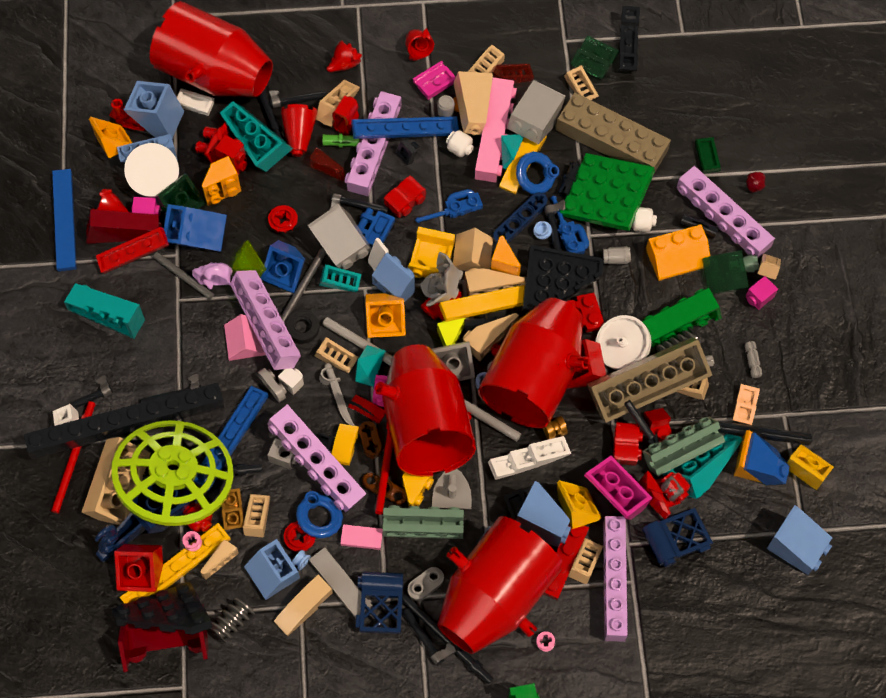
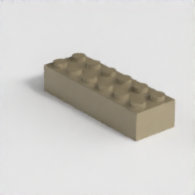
(611, 133)
(650, 379)

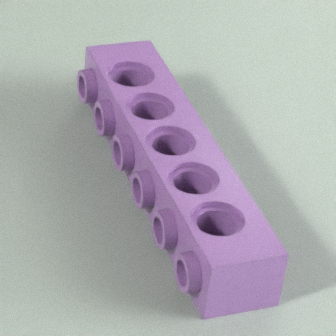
(363, 183)
(722, 203)
(265, 320)
(328, 462)
(615, 578)

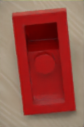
(658, 422)

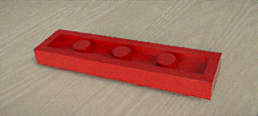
(132, 250)
(568, 554)

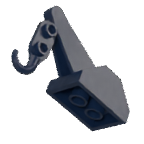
(111, 535)

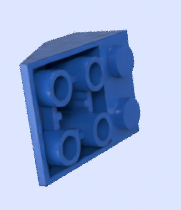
(194, 227)

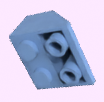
(393, 278)
(271, 569)

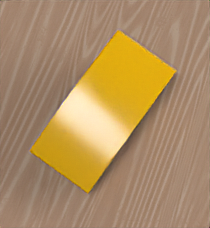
(344, 443)

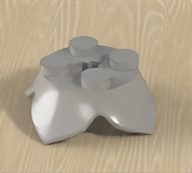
(444, 284)

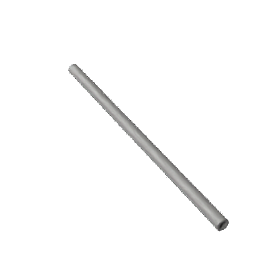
(475, 411)

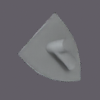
(452, 491)

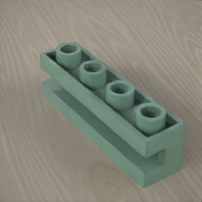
(683, 446)
(423, 523)

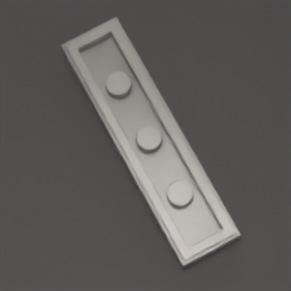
(339, 581)

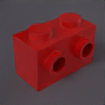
(235, 150)

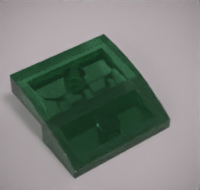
(595, 57)
(725, 272)

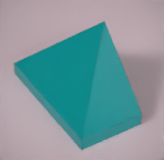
(510, 147)
(369, 365)

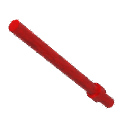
(70, 466)
(384, 473)

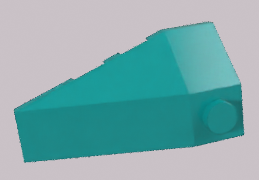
(705, 468)

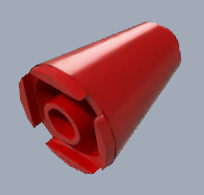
(298, 127)

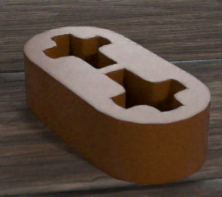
(366, 441)

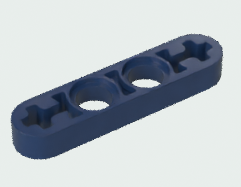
(520, 219)

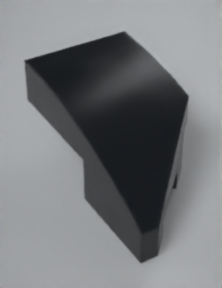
(470, 324)

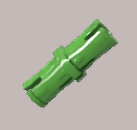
(339, 140)

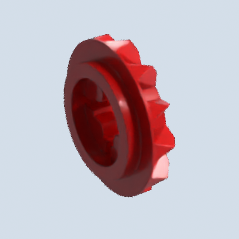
(279, 212)
(296, 545)

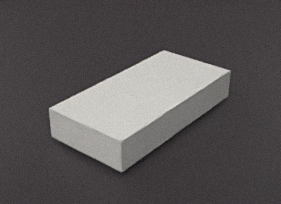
(195, 102)

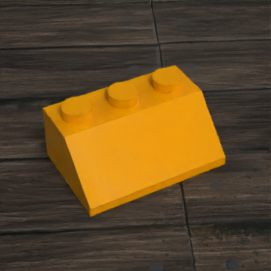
(678, 252)

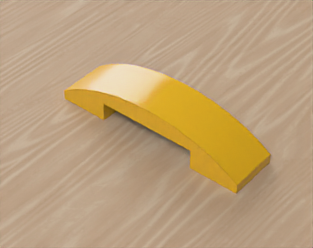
(509, 180)

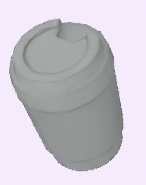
(445, 106)
(617, 255)

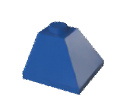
(283, 266)
(765, 462)

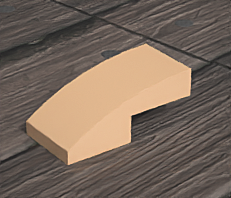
(746, 404)

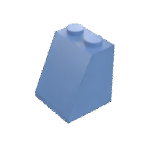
(155, 108)
(544, 517)
(800, 541)

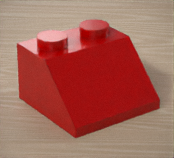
(595, 369)
(138, 567)

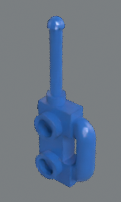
(456, 208)
(568, 232)

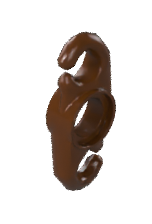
(393, 488)

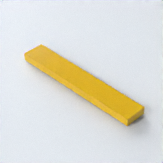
(482, 303)
(183, 562)

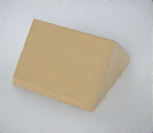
(472, 250)

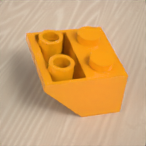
(221, 181)

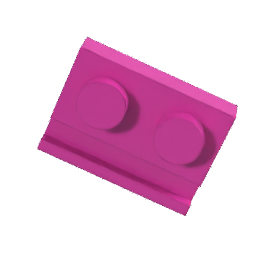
(434, 80)

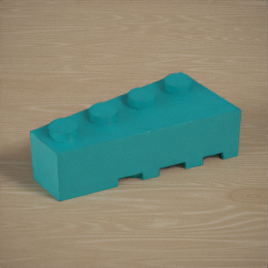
(259, 141)
(106, 309)

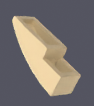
(303, 605)

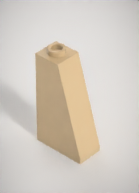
(473, 99)

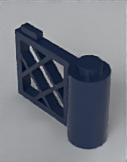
(665, 546)
(380, 585)

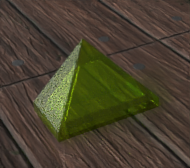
(247, 259)

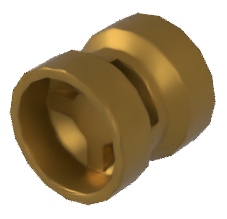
(555, 428)

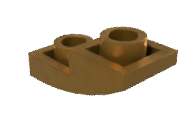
(232, 510)

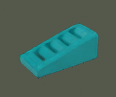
(331, 283)

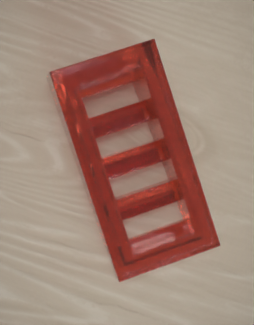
(502, 71)
(325, 164)

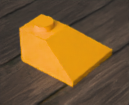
(385, 315)

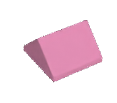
(242, 339)

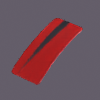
(367, 408)

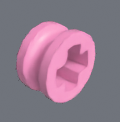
(195, 546)
(551, 644)

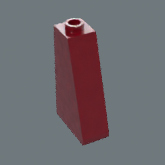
(118, 226)

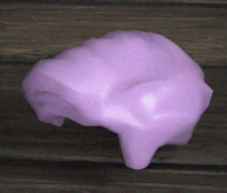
(213, 274)

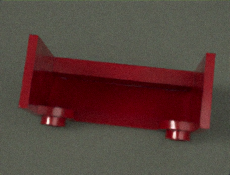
(136, 642)

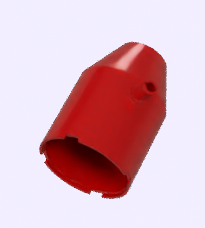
(209, 53)
(535, 364)
(426, 413)
(497, 585)

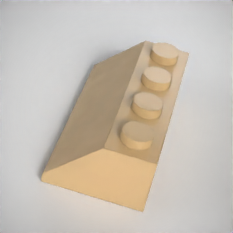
(102, 499)

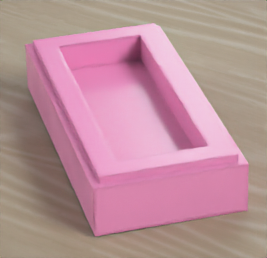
(361, 537)

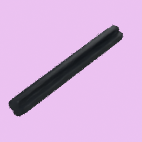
(766, 433)

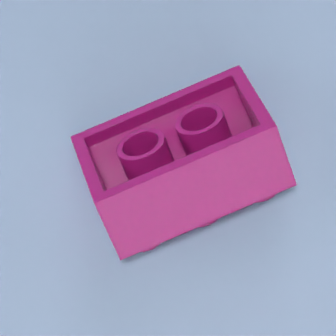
(619, 487)

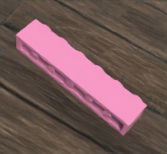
(490, 149)

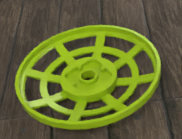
(172, 479)

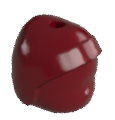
(755, 181)

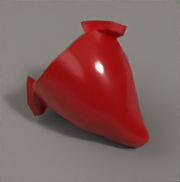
(419, 44)
(344, 58)
(110, 202)

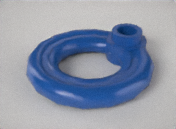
(547, 164)
(319, 500)

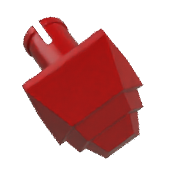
(122, 117)
(216, 136)
(658, 502)

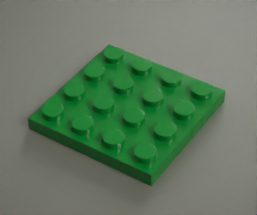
(608, 191)

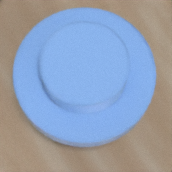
(542, 230)

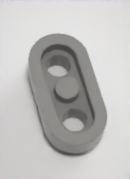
(268, 379)
(426, 583)

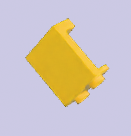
(426, 251)

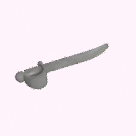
(333, 381)

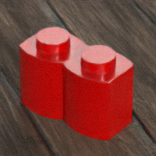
(344, 114)
(405, 196)
(626, 443)

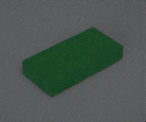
(707, 155)

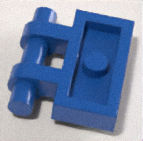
(379, 228)

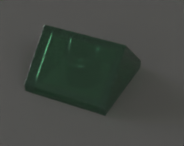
(180, 193)

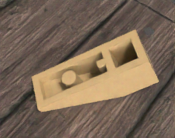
(331, 101)
(486, 280)
(486, 335)

